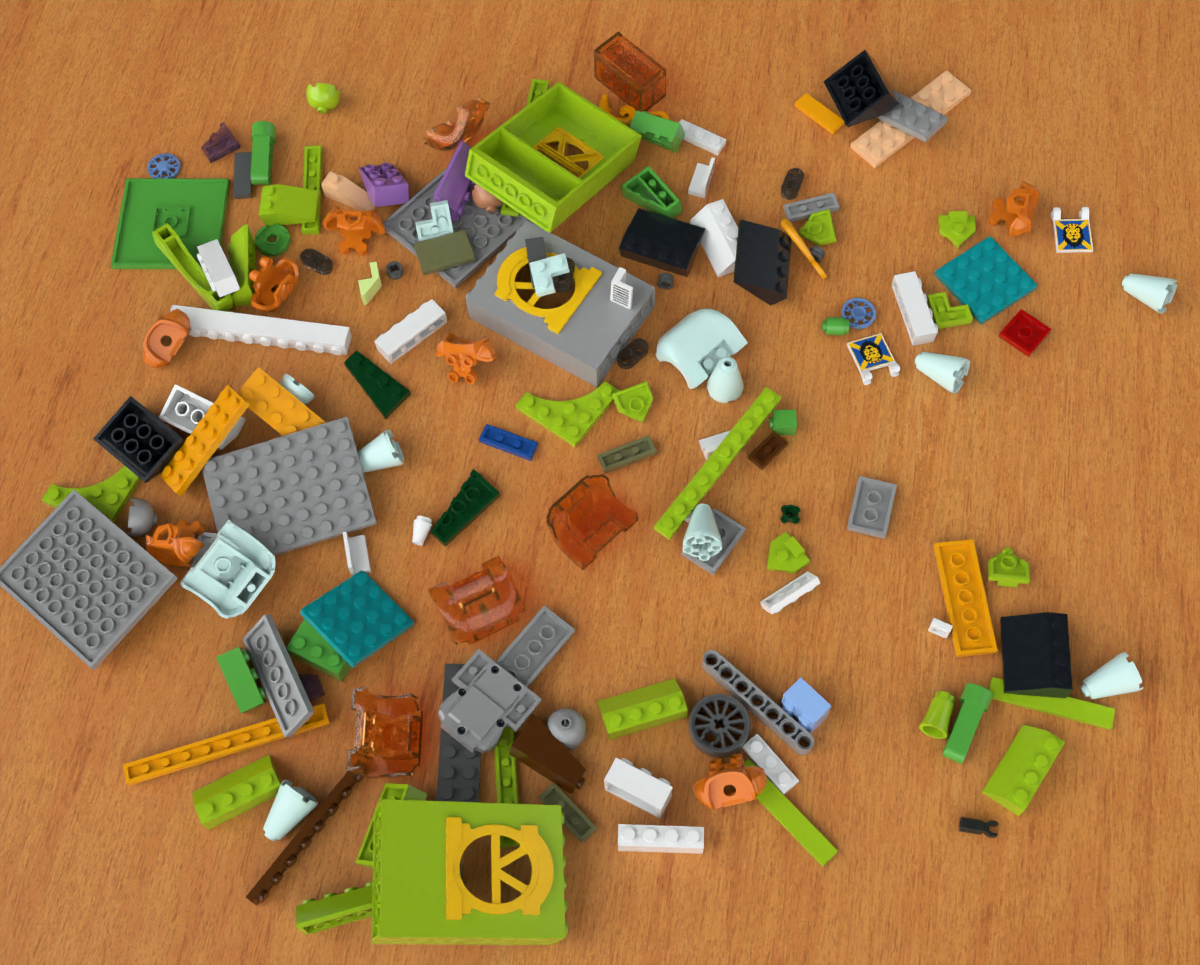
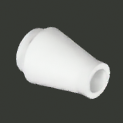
(421, 529)

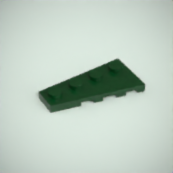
(378, 385)
(470, 502)

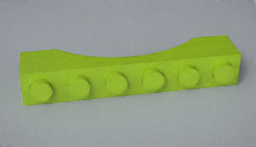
(179, 256)

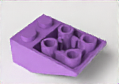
(384, 185)

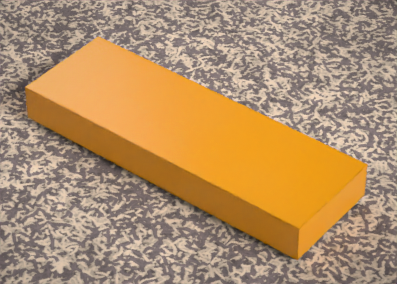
(819, 113)

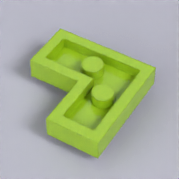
(945, 315)

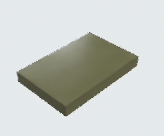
(444, 252)

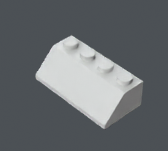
(719, 237)
(186, 409)

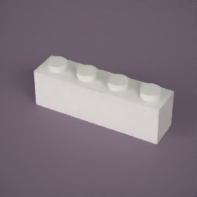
(217, 268)
(914, 308)
(410, 331)
(660, 838)

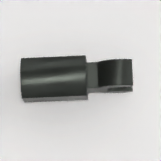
(977, 826)

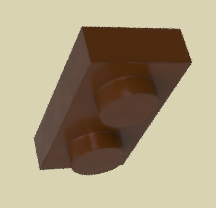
(768, 450)

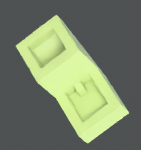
(370, 286)

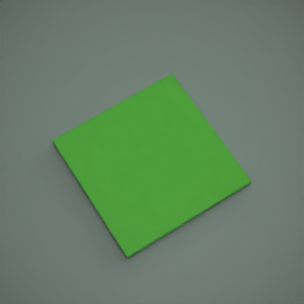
(189, 206)

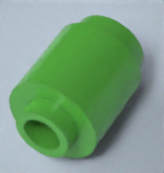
(835, 326)

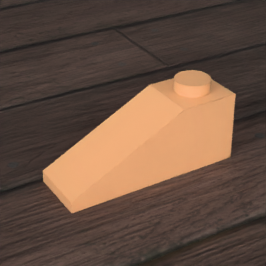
(346, 192)

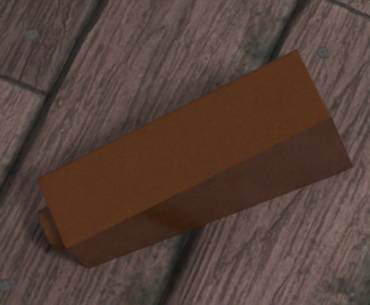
(547, 756)

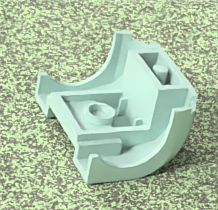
(699, 344)
(231, 571)

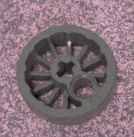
(710, 748)

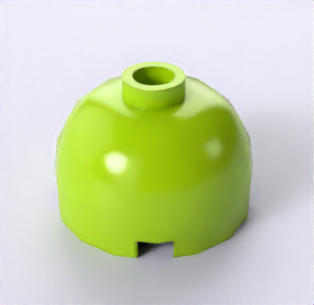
(323, 97)

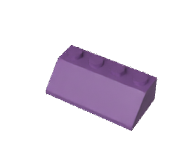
(454, 185)

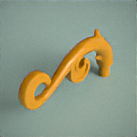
(626, 110)
(790, 230)

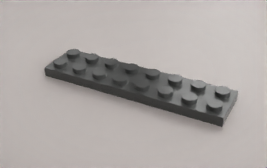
(457, 766)

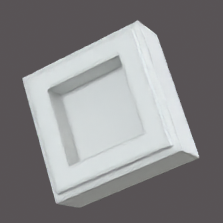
(940, 628)

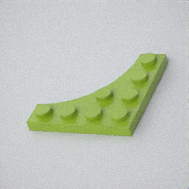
(569, 418)
(105, 496)

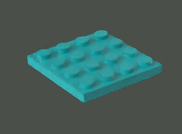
(986, 280)
(357, 618)

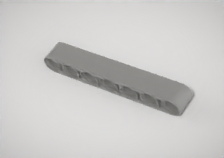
(761, 711)

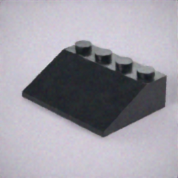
(860, 90)
(661, 242)
(762, 261)
(139, 440)
(1036, 655)

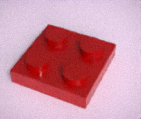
(1024, 332)

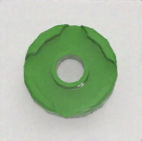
(272, 248)

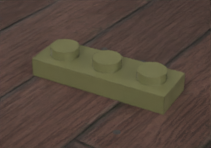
(626, 454)
(574, 818)

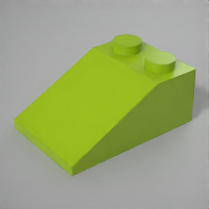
(288, 205)

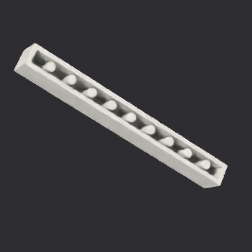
(268, 330)

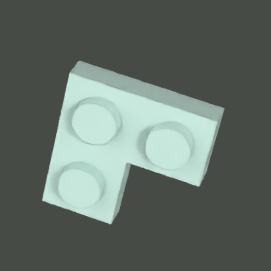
(439, 225)
(544, 270)

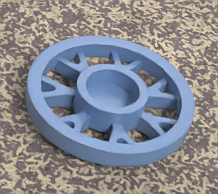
(164, 166)
(858, 313)

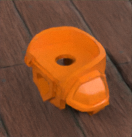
(1016, 213)
(354, 229)
(283, 274)
(175, 325)
(465, 354)
(180, 545)
(747, 780)

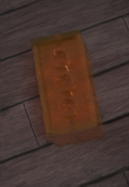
(629, 73)

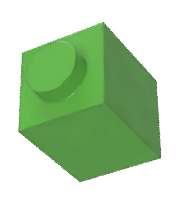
(783, 422)

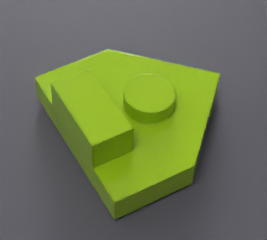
(957, 226)
(819, 228)
(634, 401)
(786, 555)
(1008, 569)

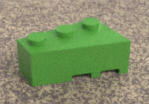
(658, 130)
(652, 193)
(316, 652)
(241, 679)

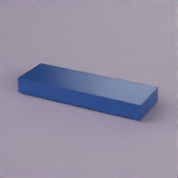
(508, 442)

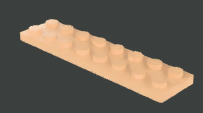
(885, 140)

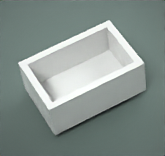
(638, 787)

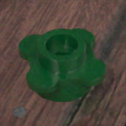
(794, 510)

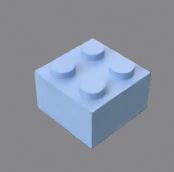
(805, 705)

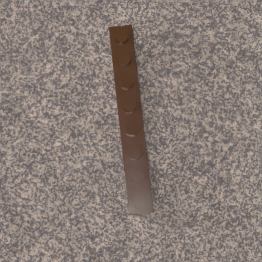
(302, 839)

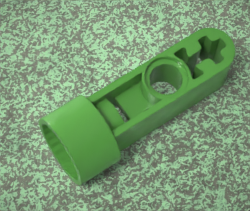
(263, 139)
(974, 702)

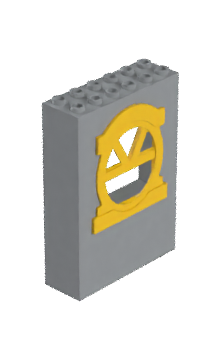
(576, 336)

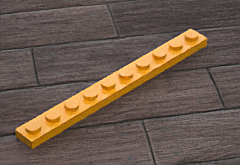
(215, 747)

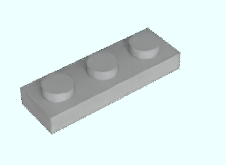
(804, 208)

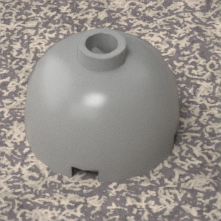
(140, 517)
(574, 733)

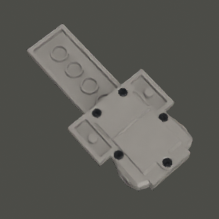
(498, 691)

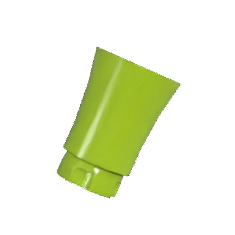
(938, 715)

